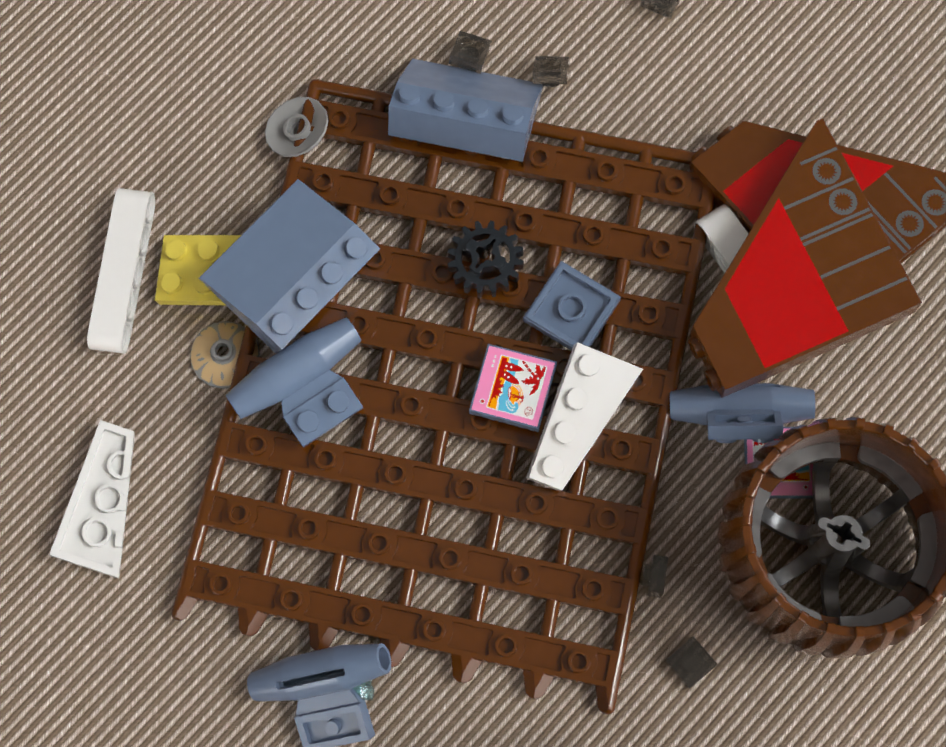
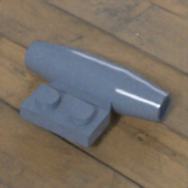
(302, 381)
(743, 415)
(323, 684)

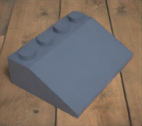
(464, 109)
(289, 265)

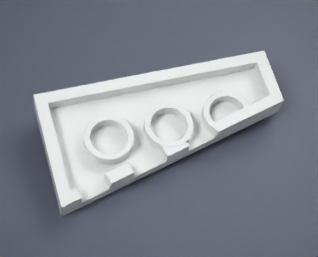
(581, 409)
(97, 509)

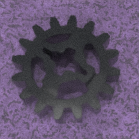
(498, 267)

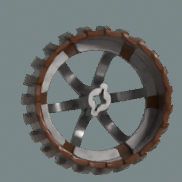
(916, 486)

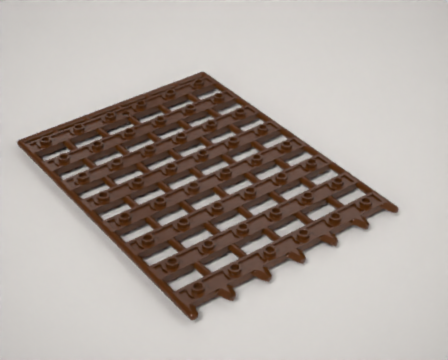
(398, 623)

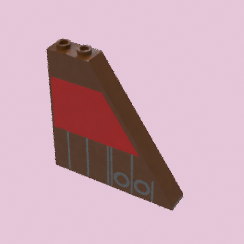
(753, 158)
(804, 276)

